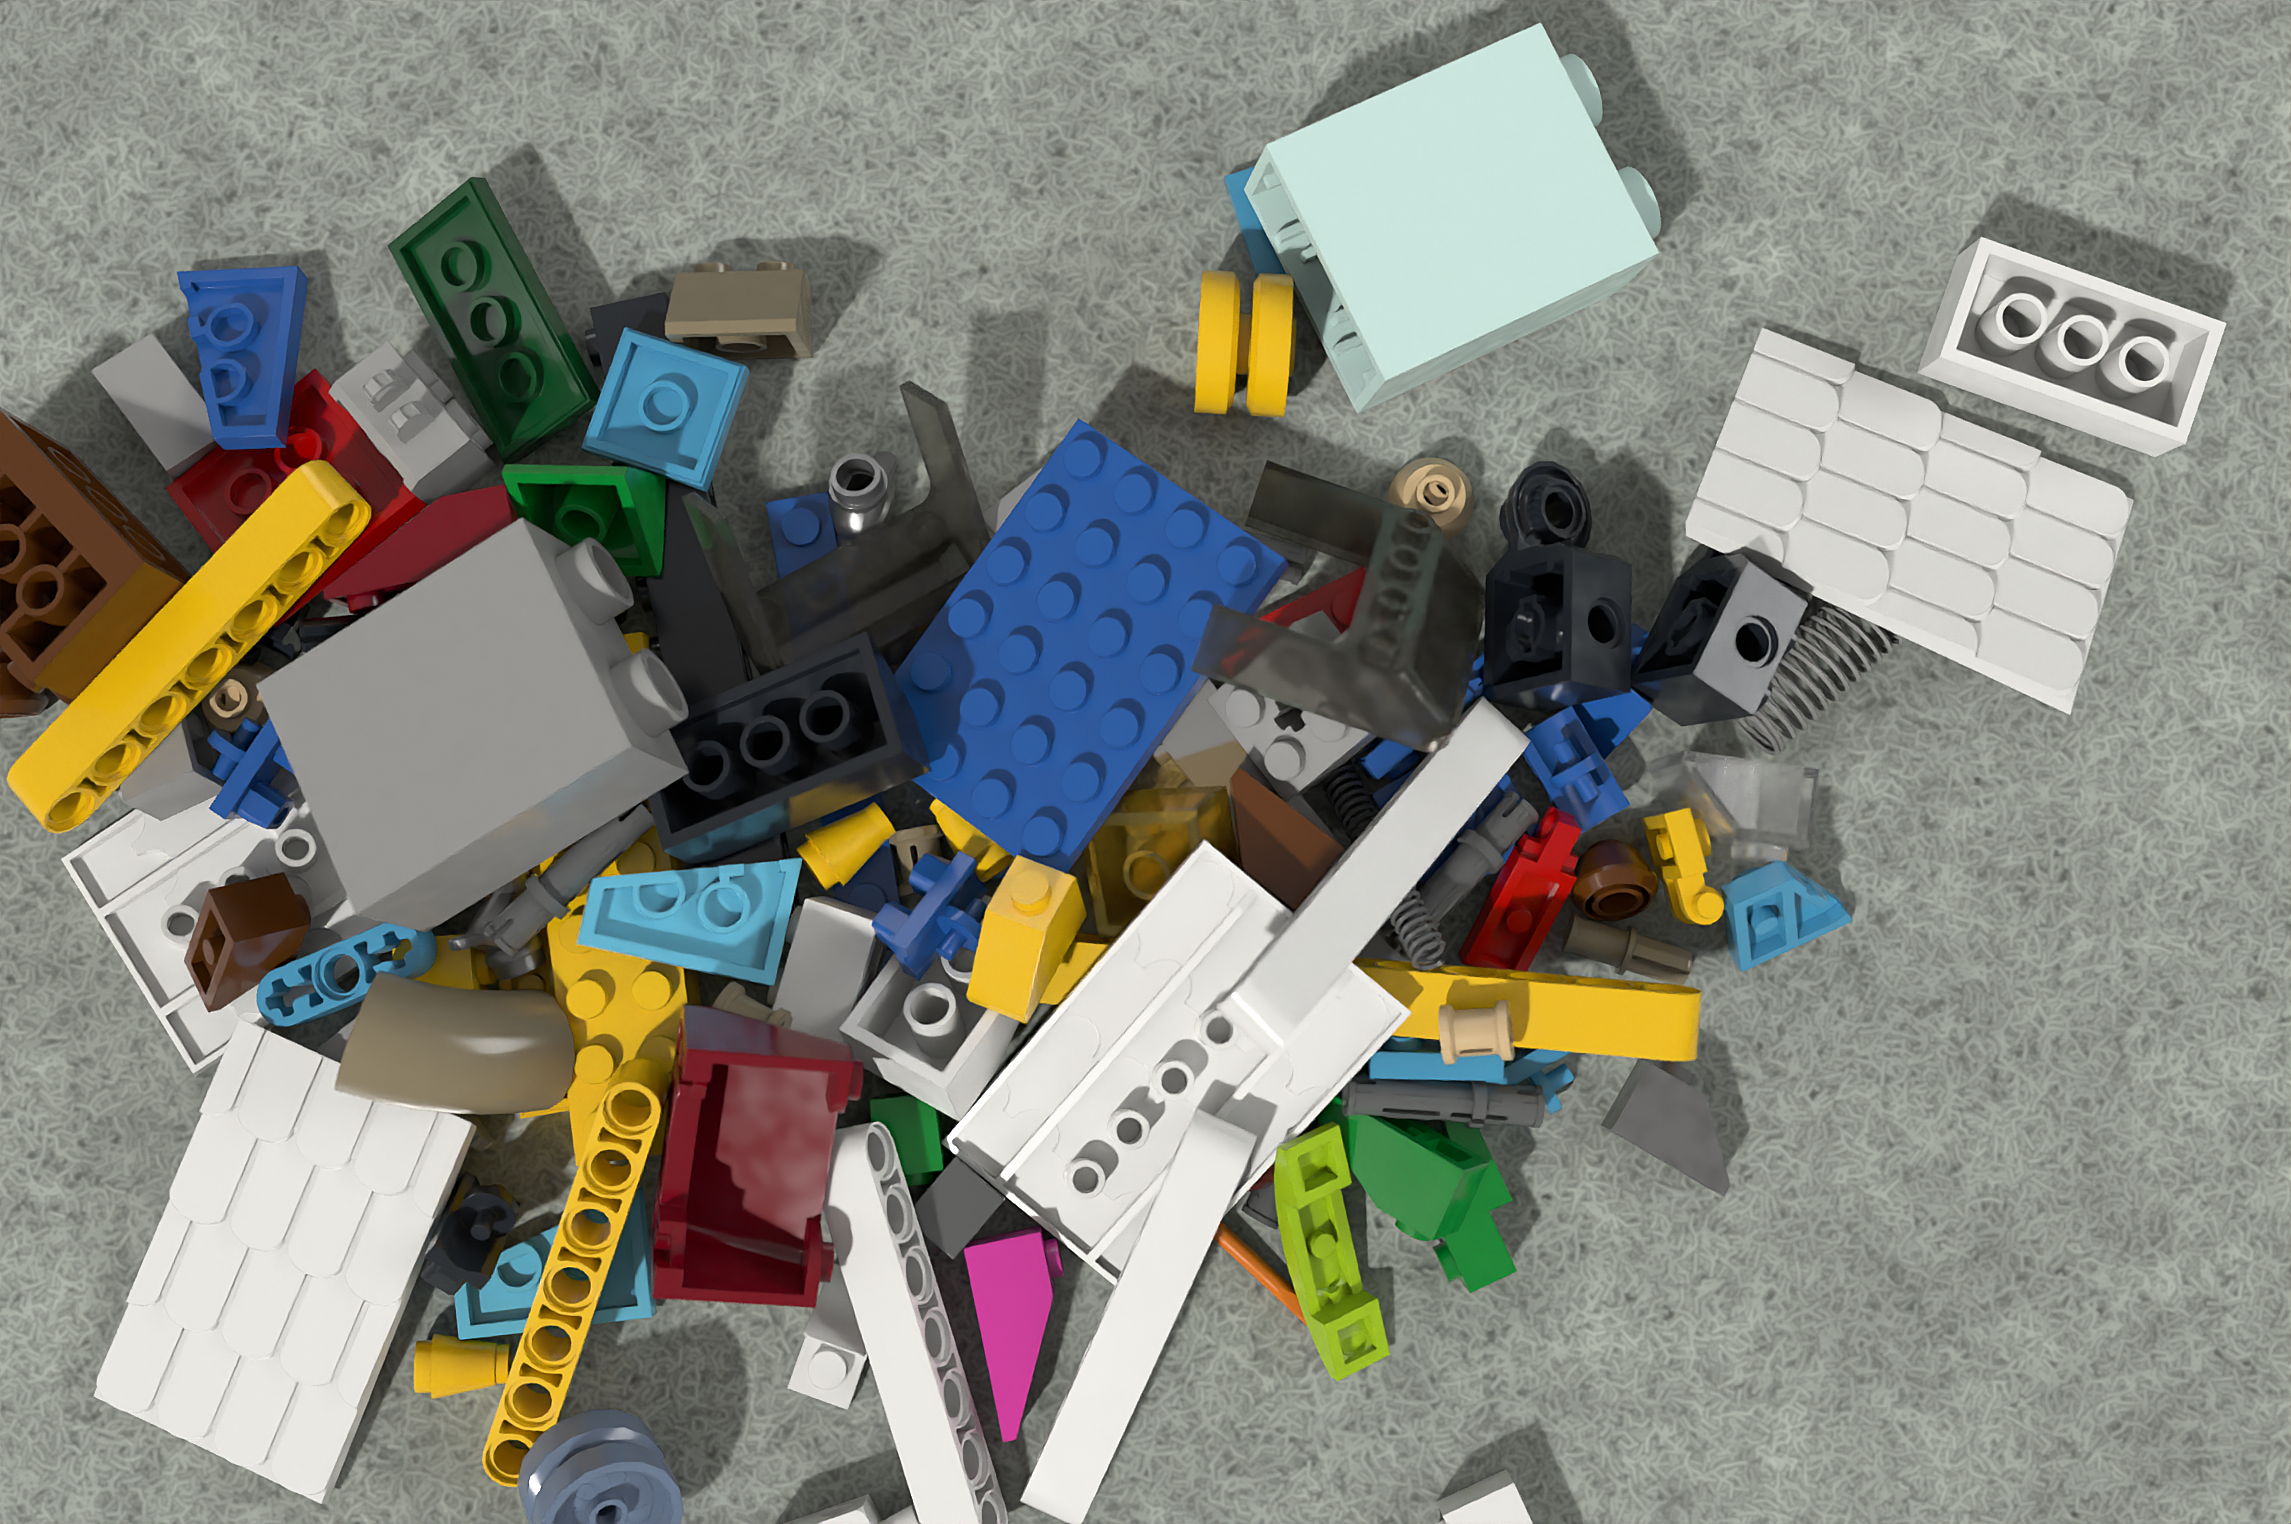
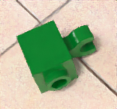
(915, 1132)

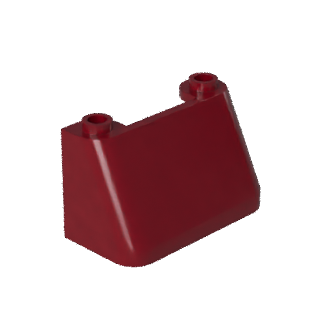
(747, 1161)

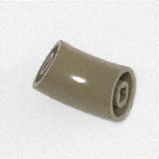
(458, 1048)

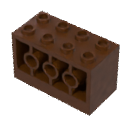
(72, 565)

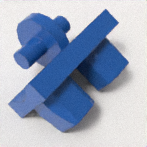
(249, 765)
(1573, 770)
(941, 921)

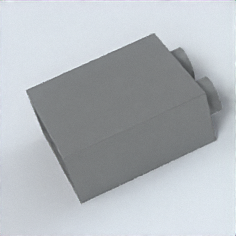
(476, 725)

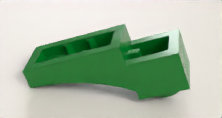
(1477, 1249)

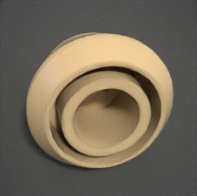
(1420, 481)
(237, 697)

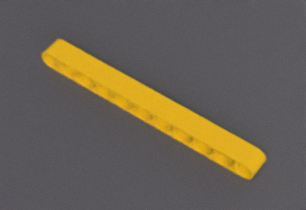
(1545, 1008)

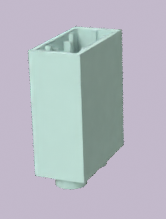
(1453, 214)

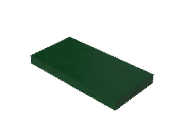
(494, 321)

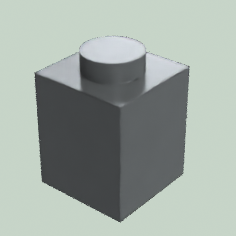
(955, 1208)

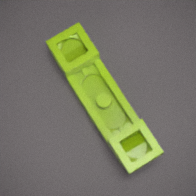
(1321, 1252)

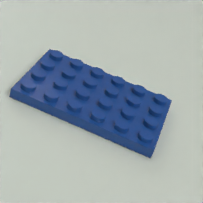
(1074, 646)

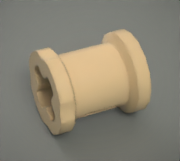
(1476, 1032)

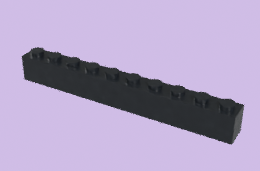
(688, 611)

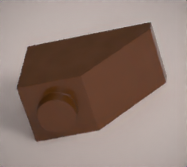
(1278, 843)
(244, 936)

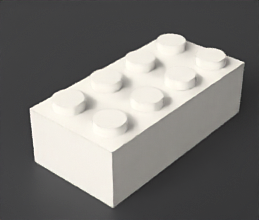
(2071, 348)

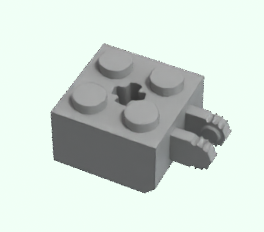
(406, 419)
(1286, 742)

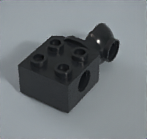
(1551, 606)
(1717, 641)

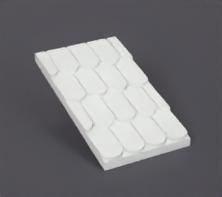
(1912, 518)
(151, 883)
(1116, 1071)
(282, 1263)

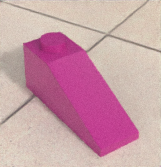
(1012, 1299)

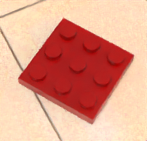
(233, 484)

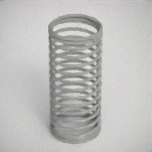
(1767, 732)

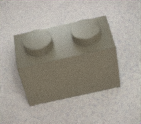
(743, 311)

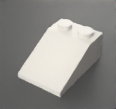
(929, 1033)

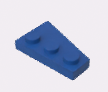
(247, 348)

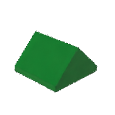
(608, 503)

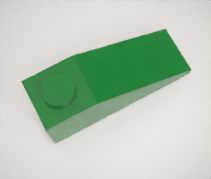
(1409, 1170)

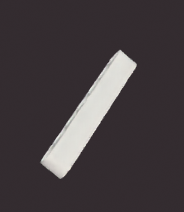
(1372, 878)
(1138, 1316)
(908, 1332)

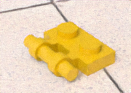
(1678, 854)

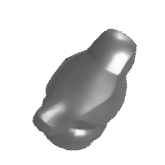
(861, 493)
(504, 966)

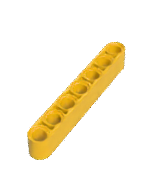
(188, 646)
(580, 1245)

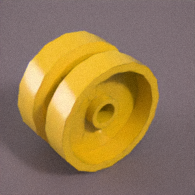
(1245, 343)

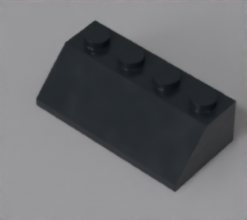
(787, 751)

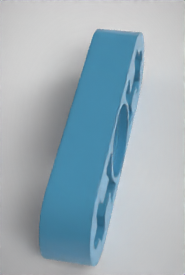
(319, 971)

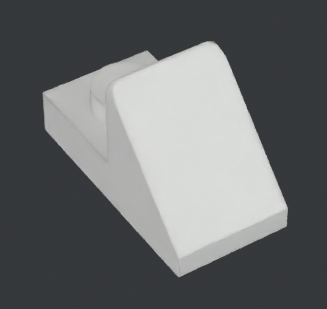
(832, 1347)

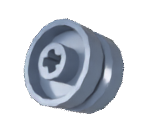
(598, 1472)

